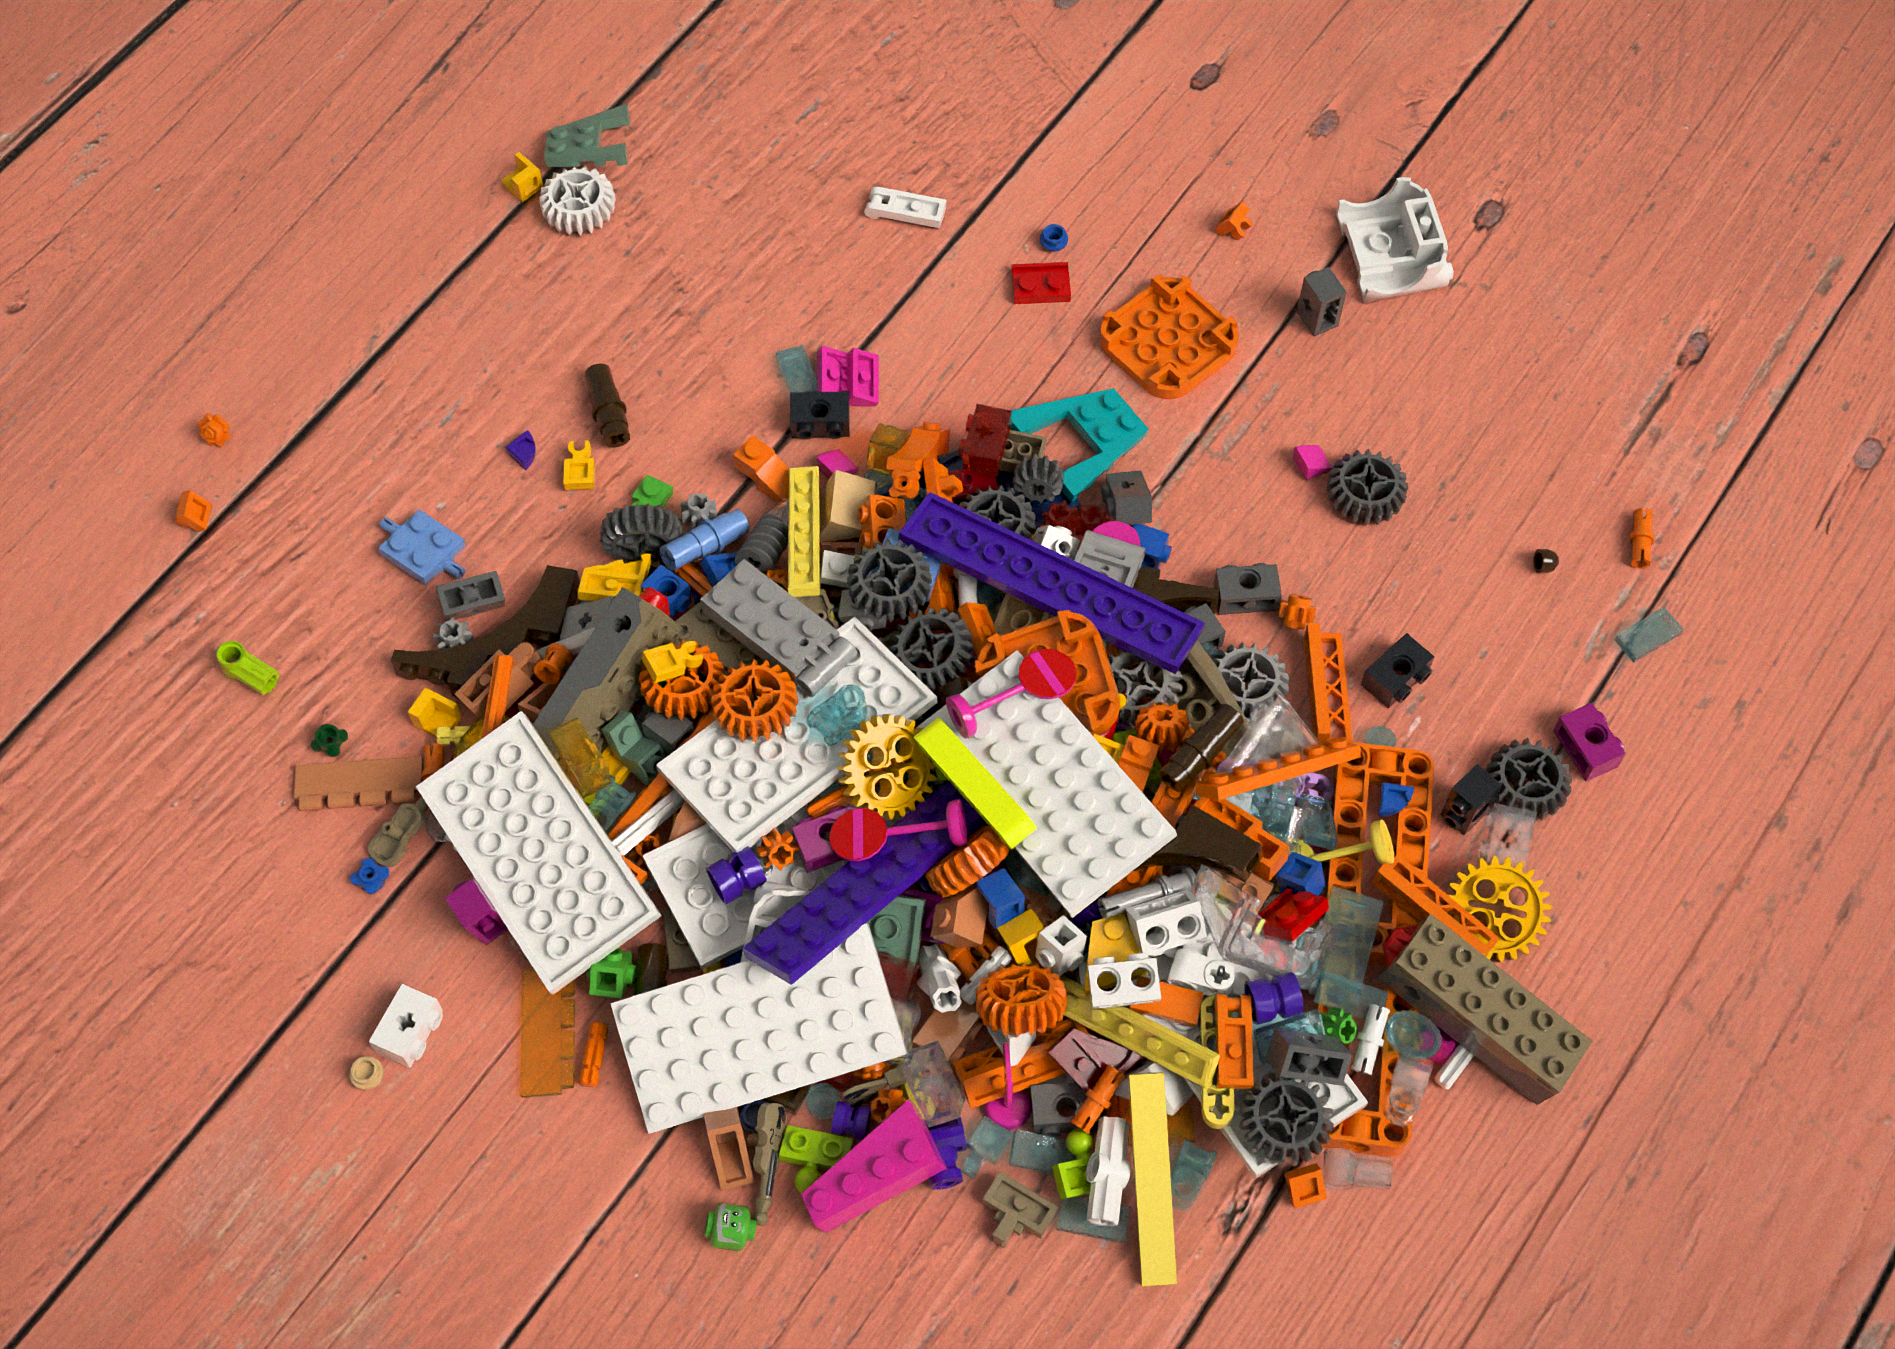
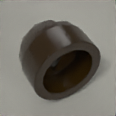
(1545, 560)

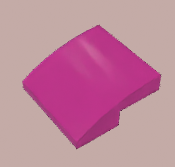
(849, 372)

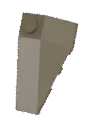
(1202, 692)

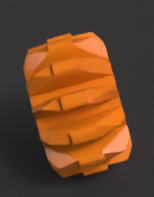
(1162, 725)

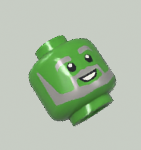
(729, 1227)

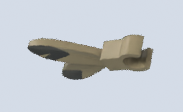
(863, 1092)

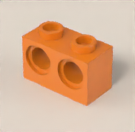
(873, 526)

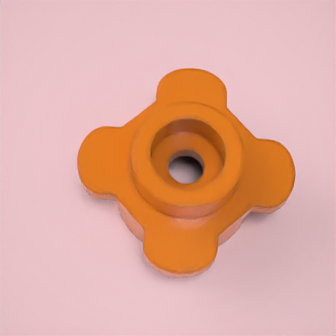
(910, 490)

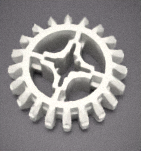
(577, 195)

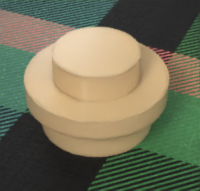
(366, 1073)

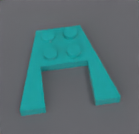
(1100, 419)

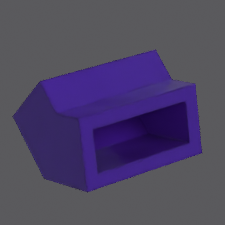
(949, 1134)

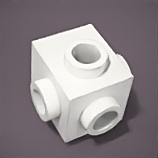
(1058, 540)
(1060, 946)

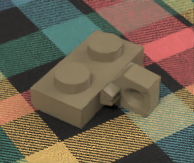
(1017, 1209)

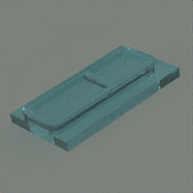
(1358, 921)

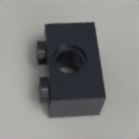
(807, 406)
(1405, 656)
(1470, 800)

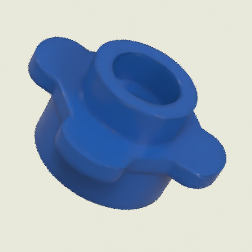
(373, 884)

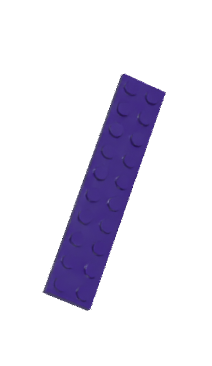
(1051, 581)
(857, 892)

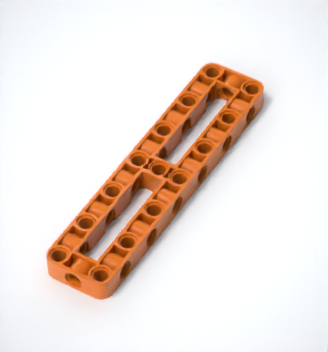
(1378, 764)

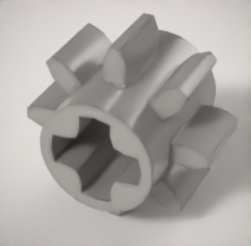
(697, 509)
(452, 634)

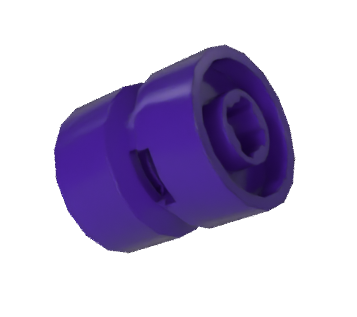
(735, 875)
(1278, 997)

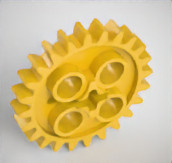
(881, 739)
(1502, 880)

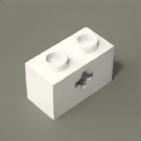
(406, 1009)

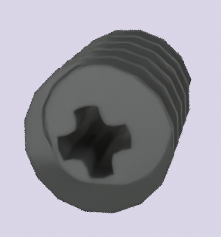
(765, 543)

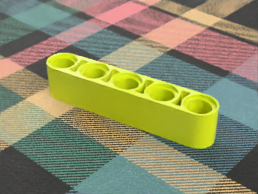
(975, 783)

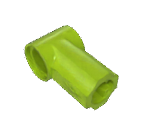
(247, 668)

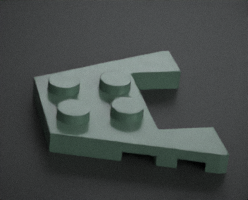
(582, 140)

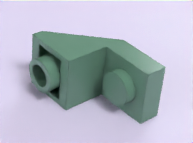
(633, 749)

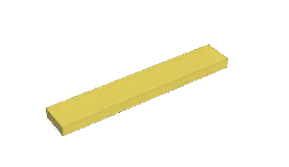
(804, 532)
(1143, 1036)
(1152, 1179)

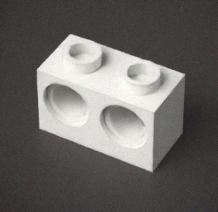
(1166, 914)
(1125, 991)

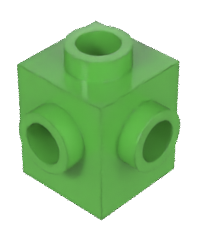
(612, 974)

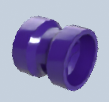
(851, 1120)
(952, 1175)

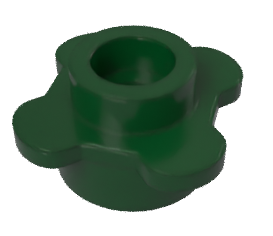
(329, 732)

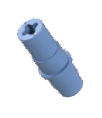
(707, 538)

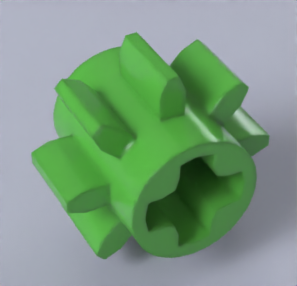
(1339, 1025)

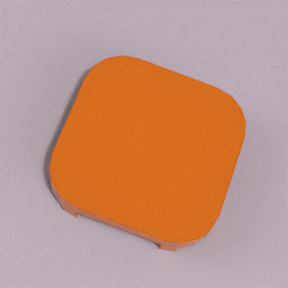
(1169, 337)
(1095, 693)

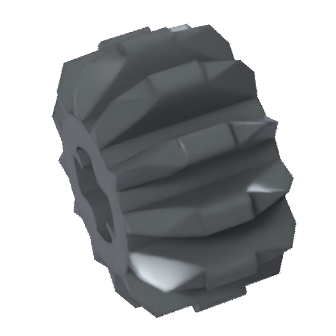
(1038, 478)

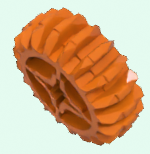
(686, 692)
(769, 711)
(967, 863)
(1021, 999)

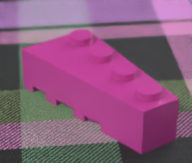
(875, 1170)

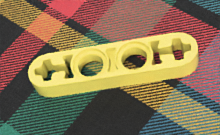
(1208, 1102)

